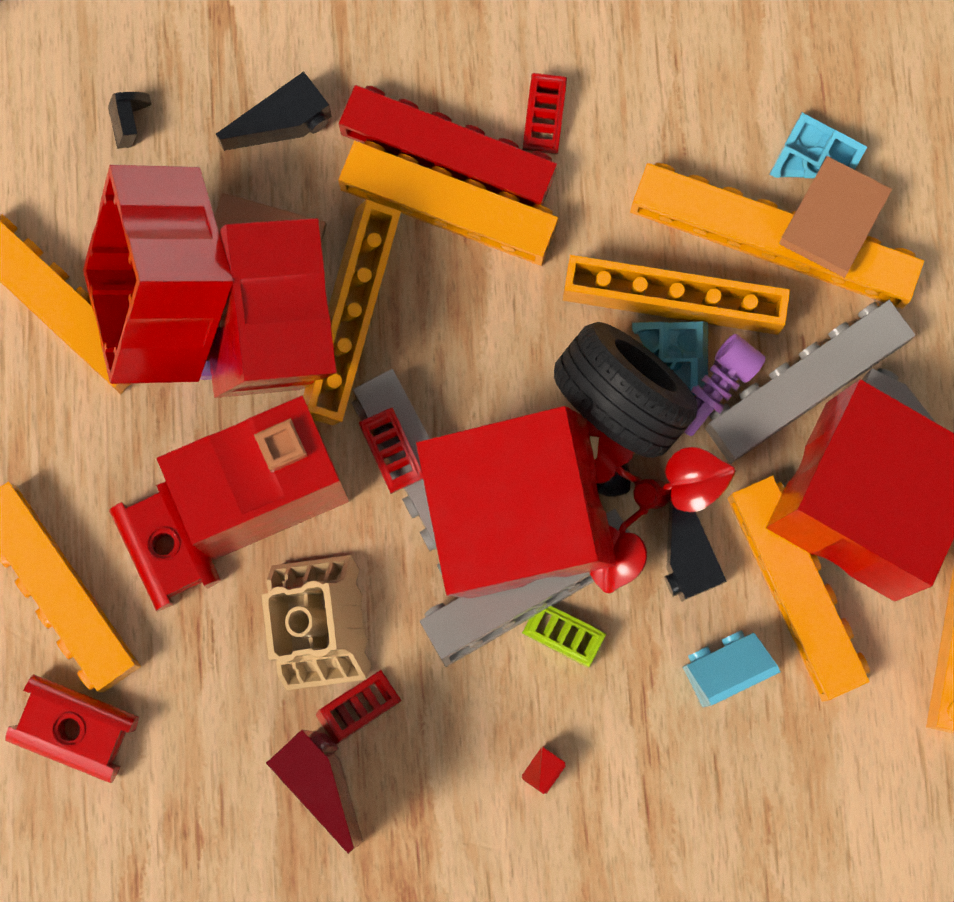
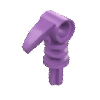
(733, 361)

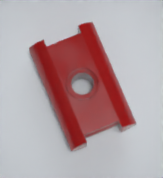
(169, 573)
(44, 721)

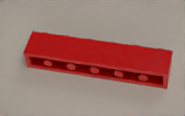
(440, 143)

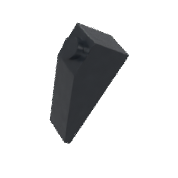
(282, 116)
(690, 556)

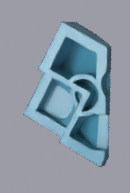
(810, 145)
(680, 346)

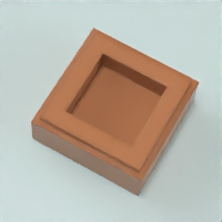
(280, 445)

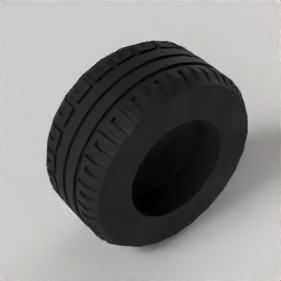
(625, 390)

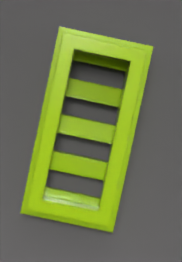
(592, 648)

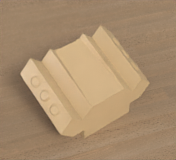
(315, 623)

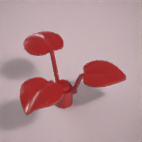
(695, 483)

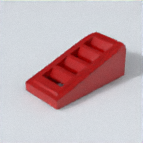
(551, 84)
(376, 421)
(331, 726)

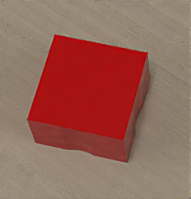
(156, 274)
(277, 311)
(873, 492)
(234, 498)
(515, 503)

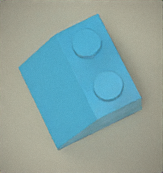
(729, 669)

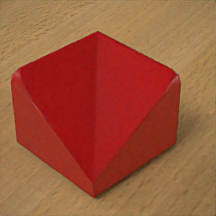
(543, 770)

